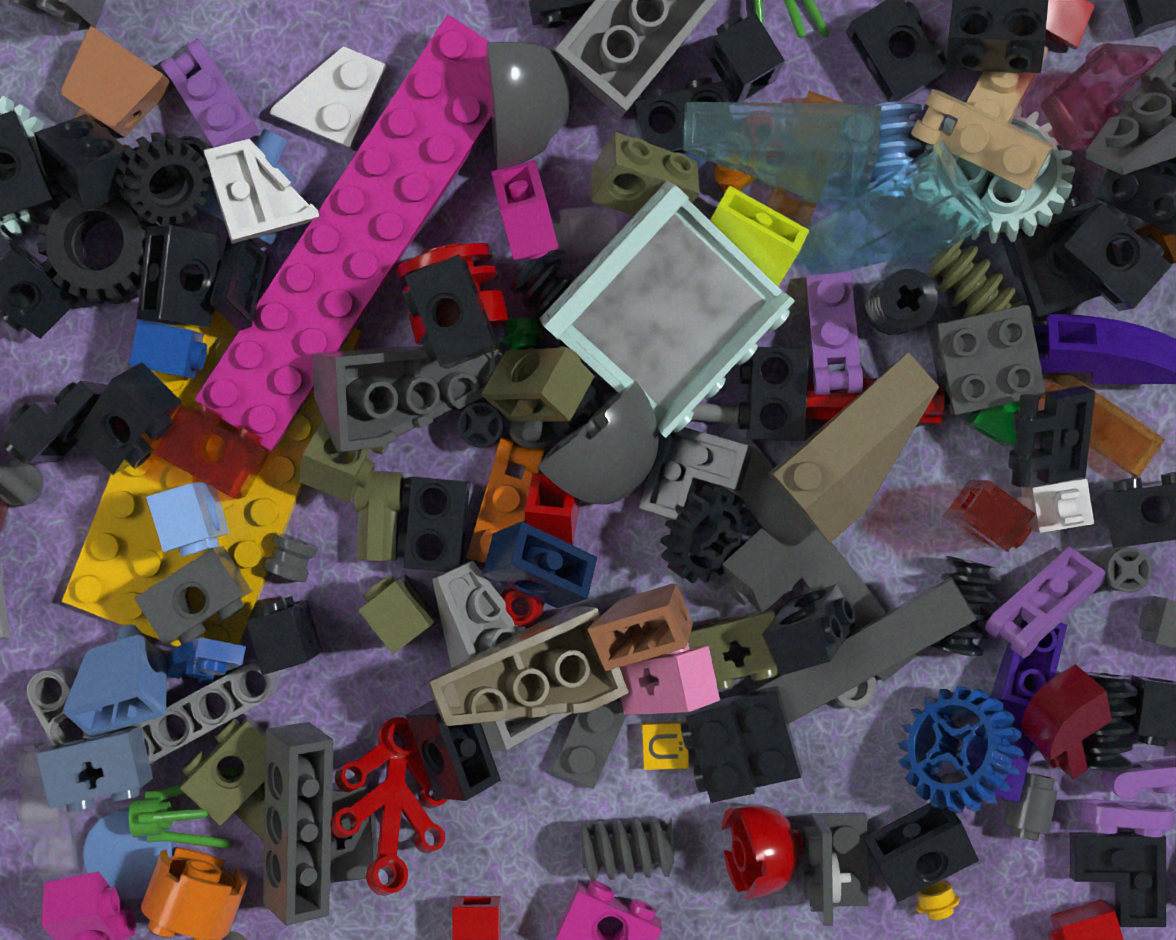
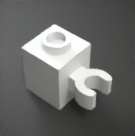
(1058, 505)

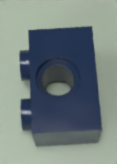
(540, 565)

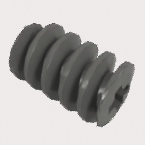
(627, 849)

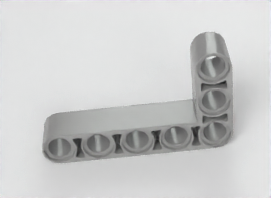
(156, 732)

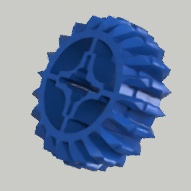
(935, 745)

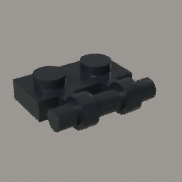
(1064, 436)

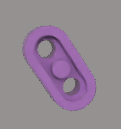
(1145, 818)

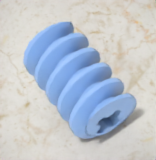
(894, 138)

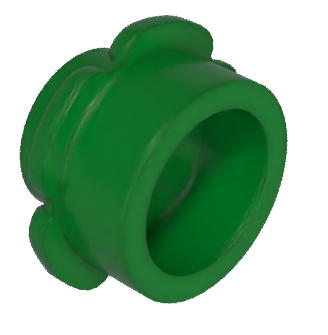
(523, 334)

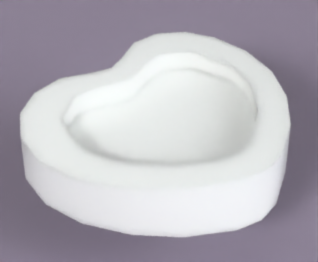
(838, 878)

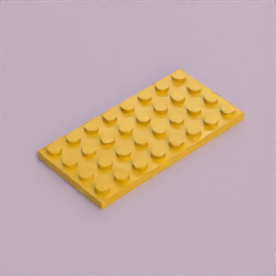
(123, 546)

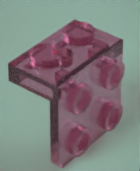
(1087, 97)

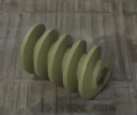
(970, 281)

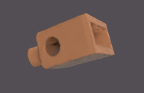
(113, 84)
(653, 624)

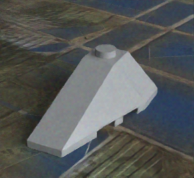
(473, 622)

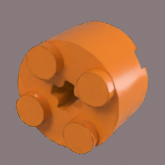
(192, 895)

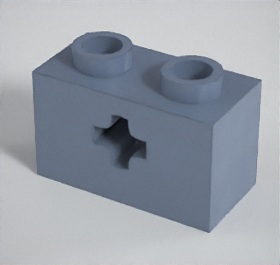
(68, 775)

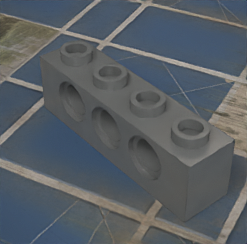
(297, 822)

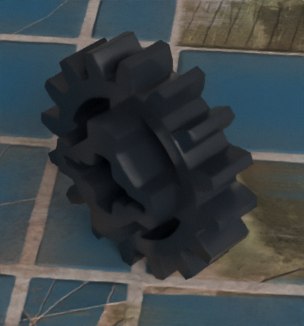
(708, 531)

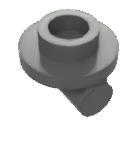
(531, 433)
(20, 483)

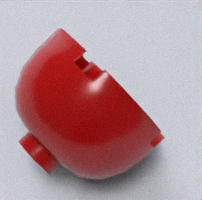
(762, 849)

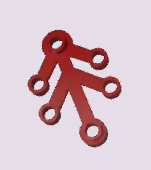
(394, 798)

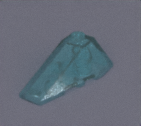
(802, 147)
(902, 215)

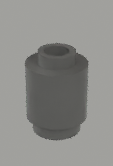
(1035, 808)

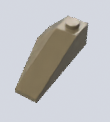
(849, 457)
(530, 675)

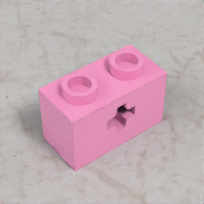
(670, 682)

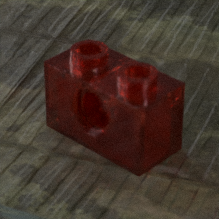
(186, 448)
(990, 515)

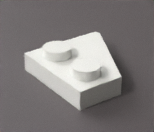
(334, 97)
(253, 193)

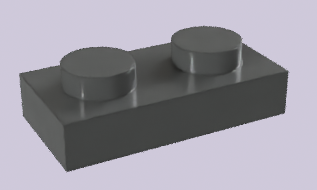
(590, 743)

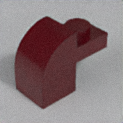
(1064, 715)

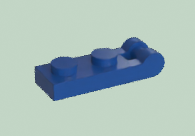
(204, 659)

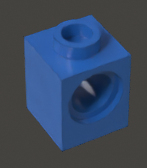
(168, 349)

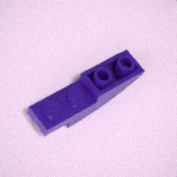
(1107, 349)
(1016, 685)

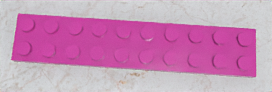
(357, 237)

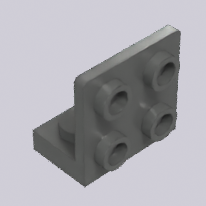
(986, 359)
(840, 835)

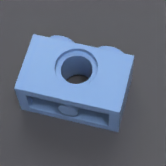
(188, 518)

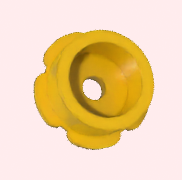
(937, 901)

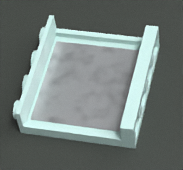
(668, 308)

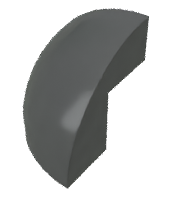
(529, 99)
(609, 452)

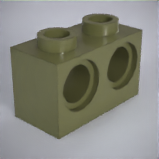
(634, 170)
(322, 471)

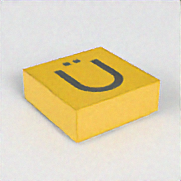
(664, 746)

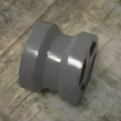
(290, 557)
(1133, 569)

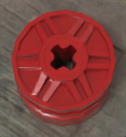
(450, 312)

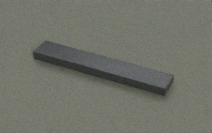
(817, 560)
(875, 649)

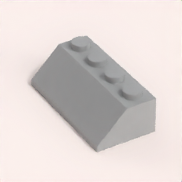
(626, 44)

